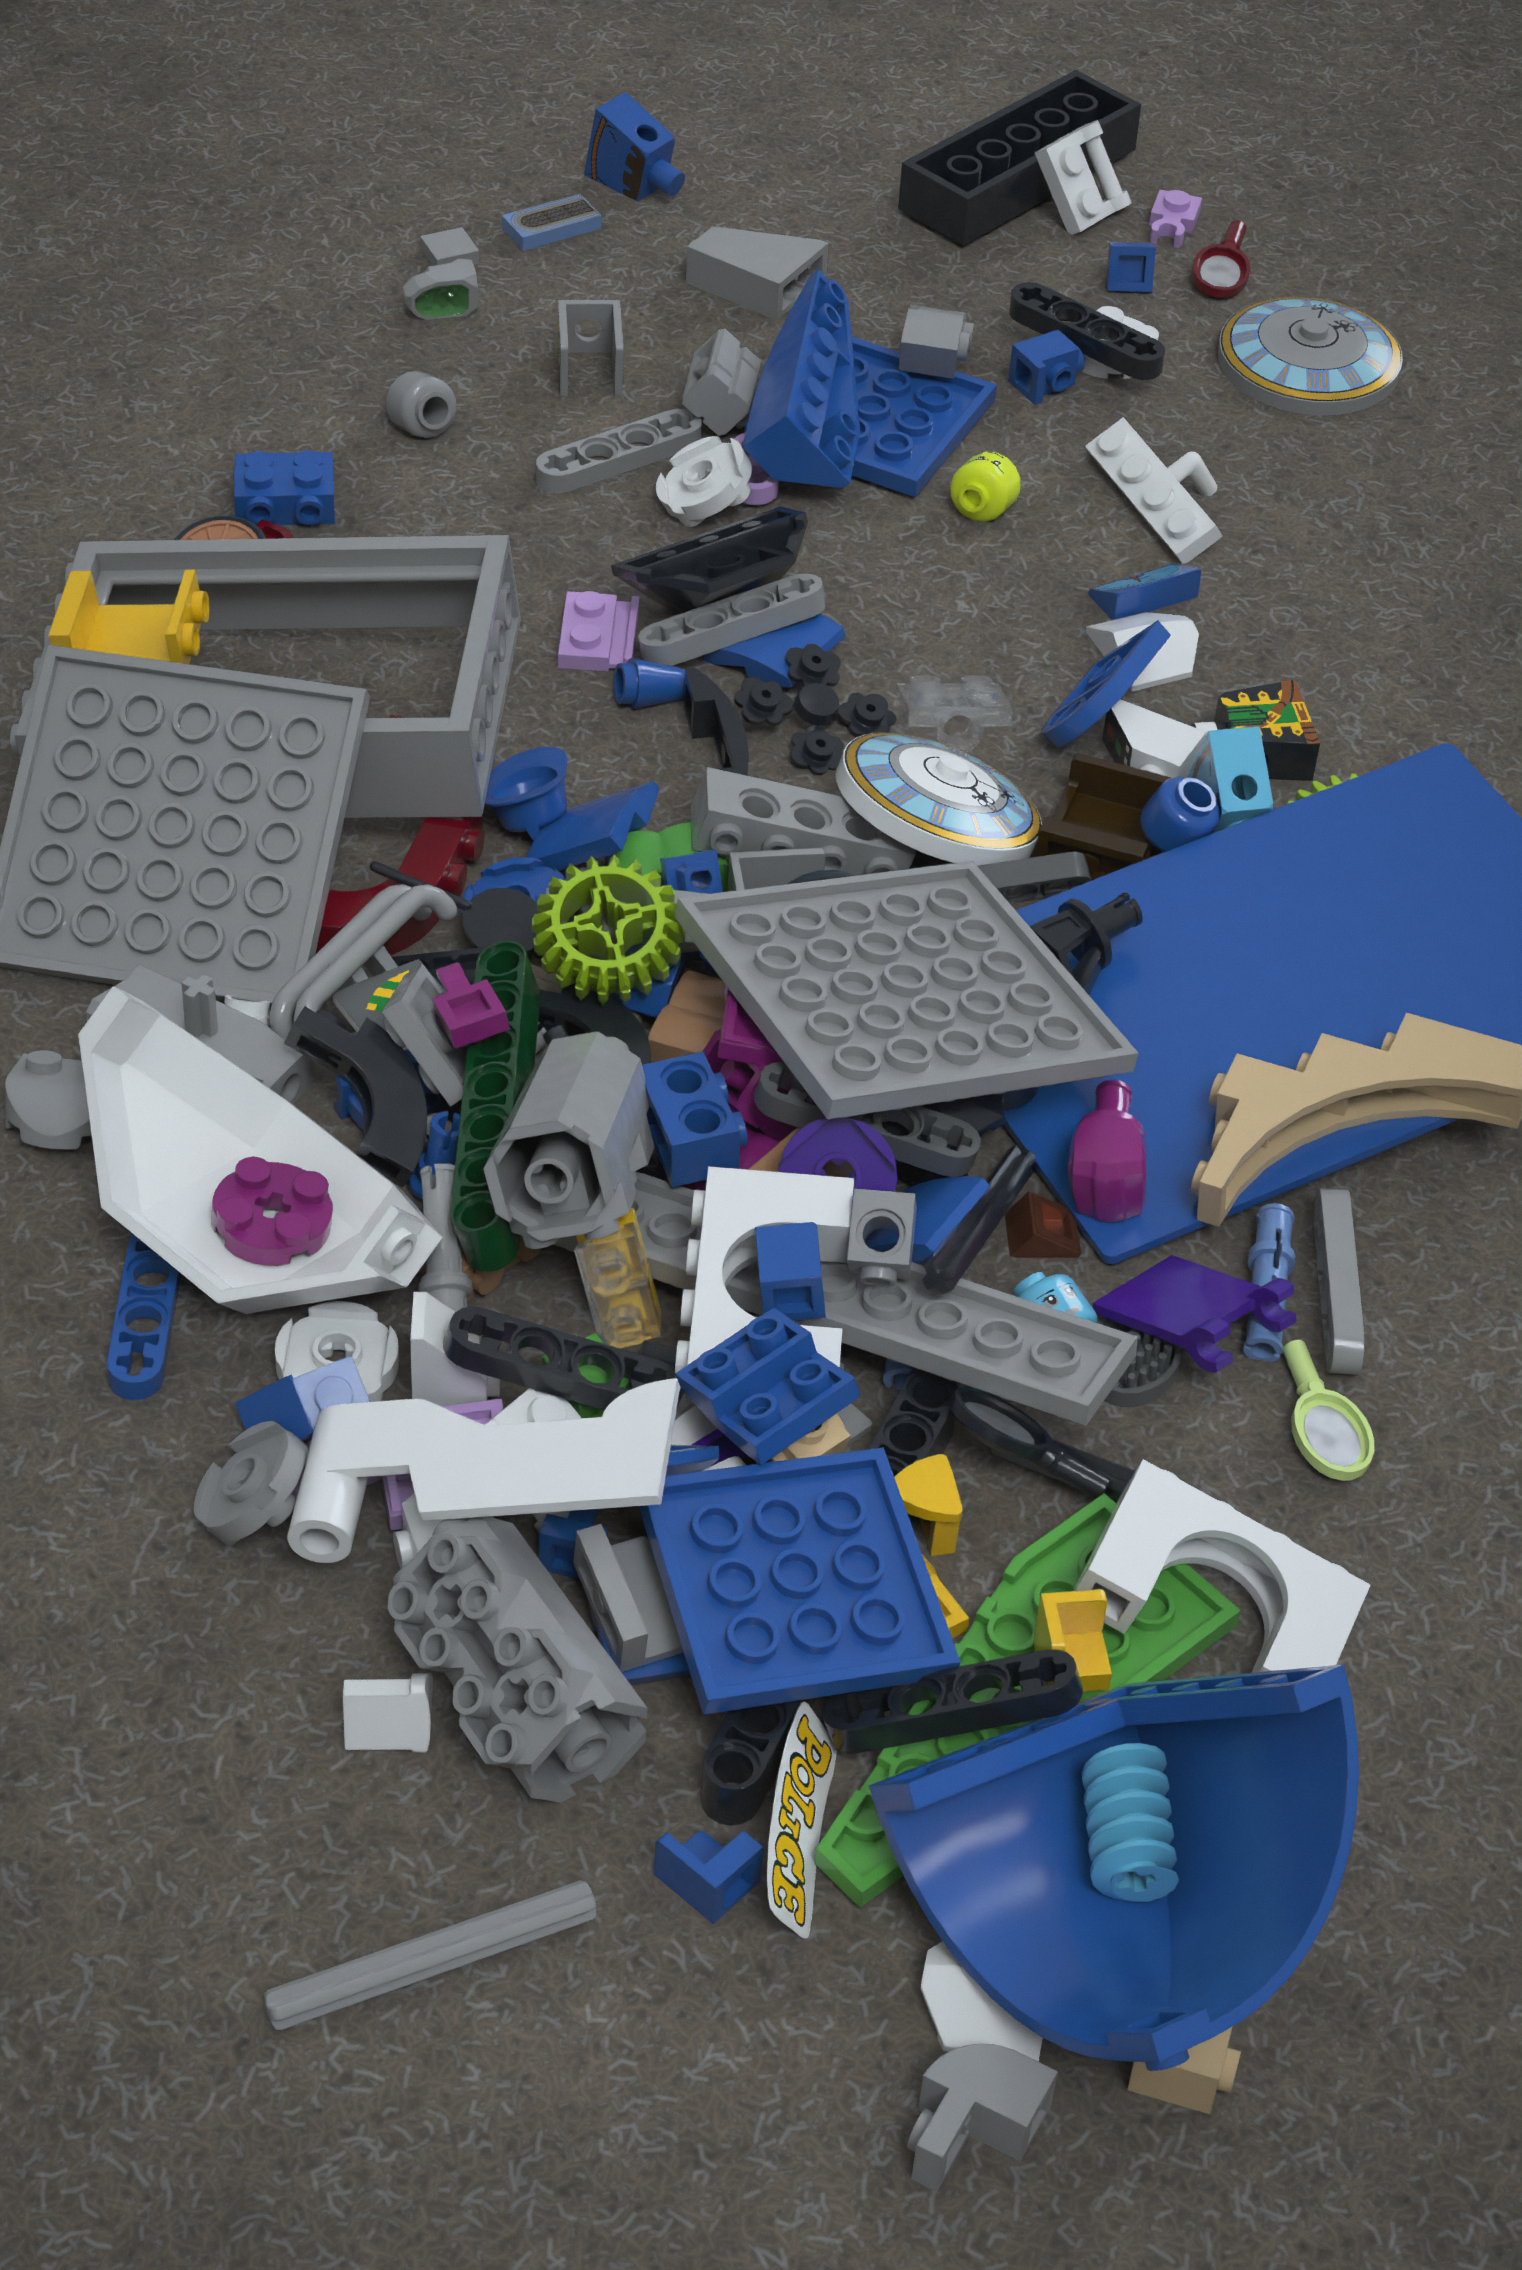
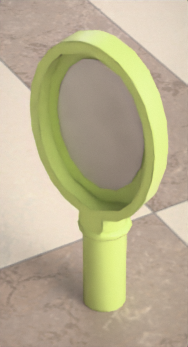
(1325, 1423)

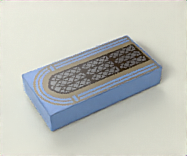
(551, 222)

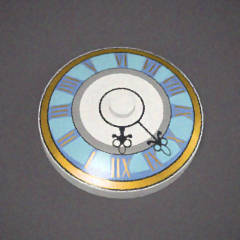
(937, 799)

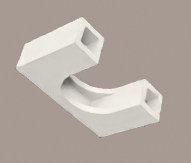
(728, 1217)
(1167, 1523)

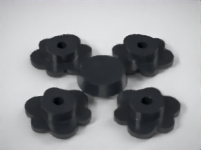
(815, 705)

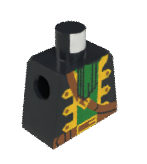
(1284, 724)

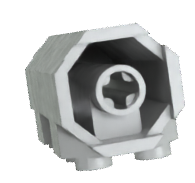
(572, 1142)
(520, 1658)

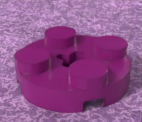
(274, 1185)

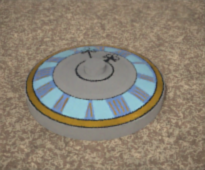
(1309, 355)

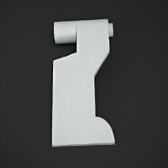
(480, 1468)

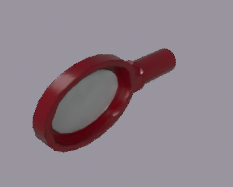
(1222, 268)

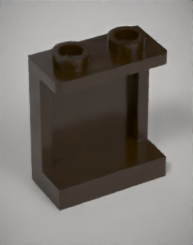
(1101, 815)

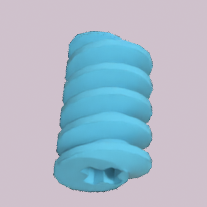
(1129, 1823)

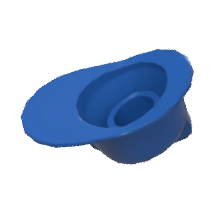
(529, 790)

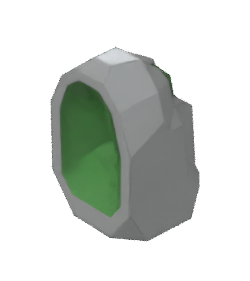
(443, 291)

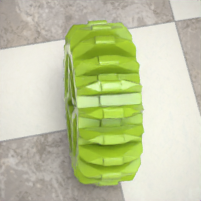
(567, 944)

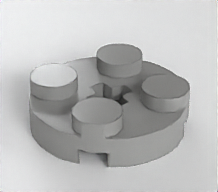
(253, 1484)

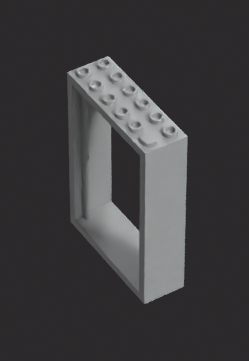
(350, 583)

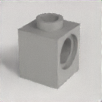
(881, 1210)

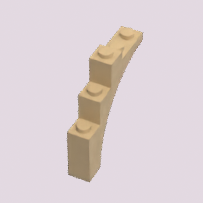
(1345, 1084)

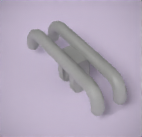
(357, 945)

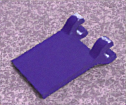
(1195, 1307)

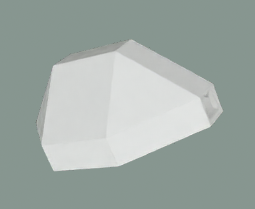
(180, 1118)

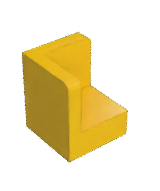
(1075, 1625)

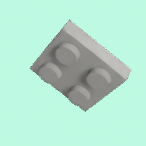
(414, 1024)

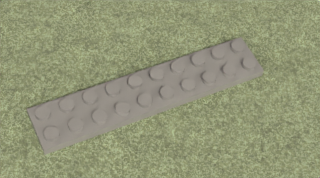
(963, 1335)

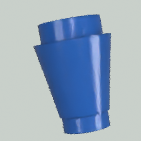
(647, 683)

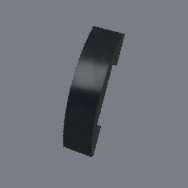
(713, 715)

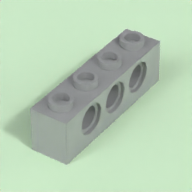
(760, 815)

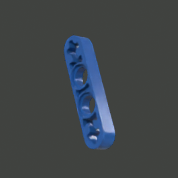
(142, 1302)

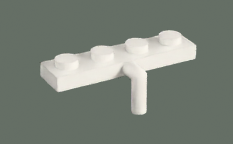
(1157, 489)

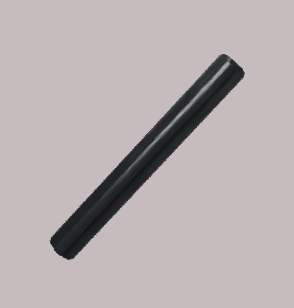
(970, 1235)

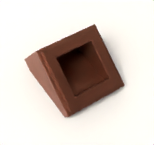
(1041, 1229)

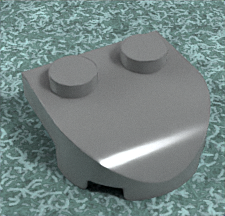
(47, 1100)

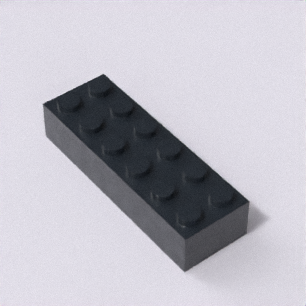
(992, 166)

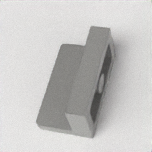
(626, 1597)

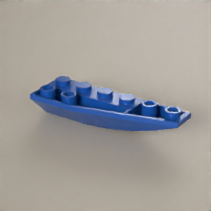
(806, 398)

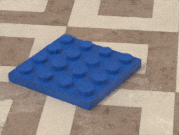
(910, 418)
(796, 1580)

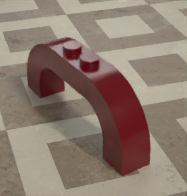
(436, 857)

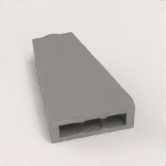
(754, 267)

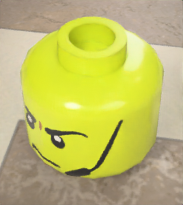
(988, 483)

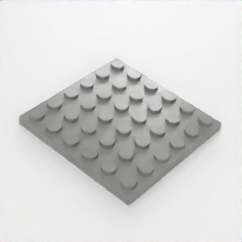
(175, 822)
(903, 988)

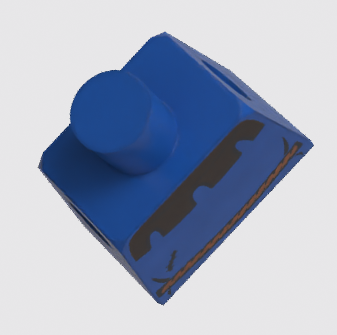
(631, 151)

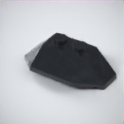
(718, 561)

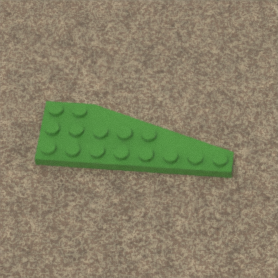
(1170, 1630)

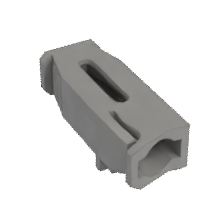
(224, 1029)

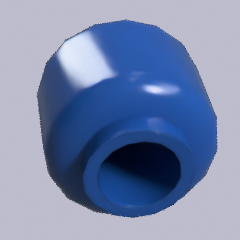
(1179, 813)

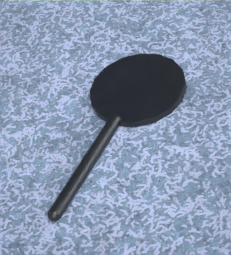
(488, 916)

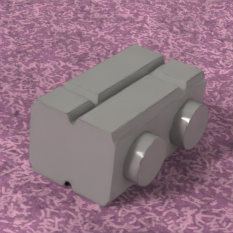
(722, 382)

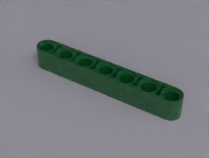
(491, 1086)

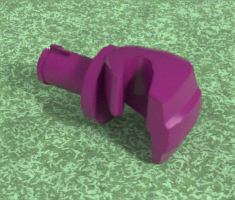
(1108, 1158)

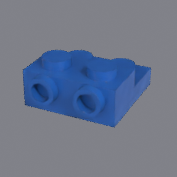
(285, 487)

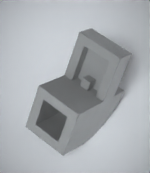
(981, 2095)

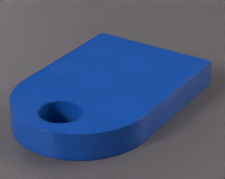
(1104, 685)

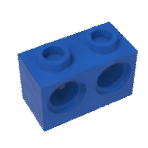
(691, 1118)

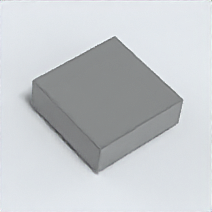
(448, 246)

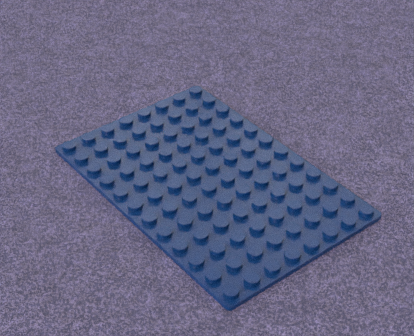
(1282, 931)

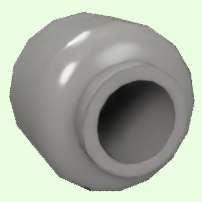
(421, 404)

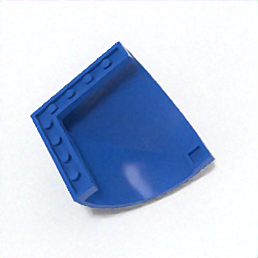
(1260, 1841)

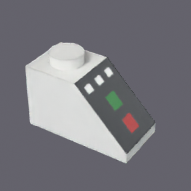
(1150, 740)

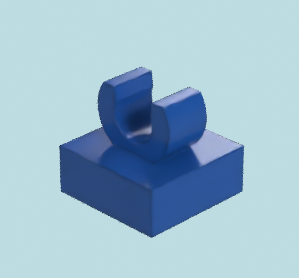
(1130, 266)
(559, 1537)

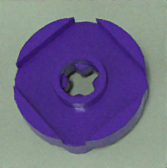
(842, 1141)

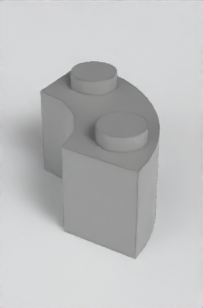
(934, 341)

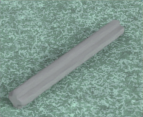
(429, 1955)

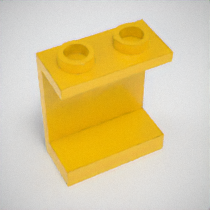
(140, 631)

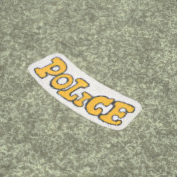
(797, 1819)

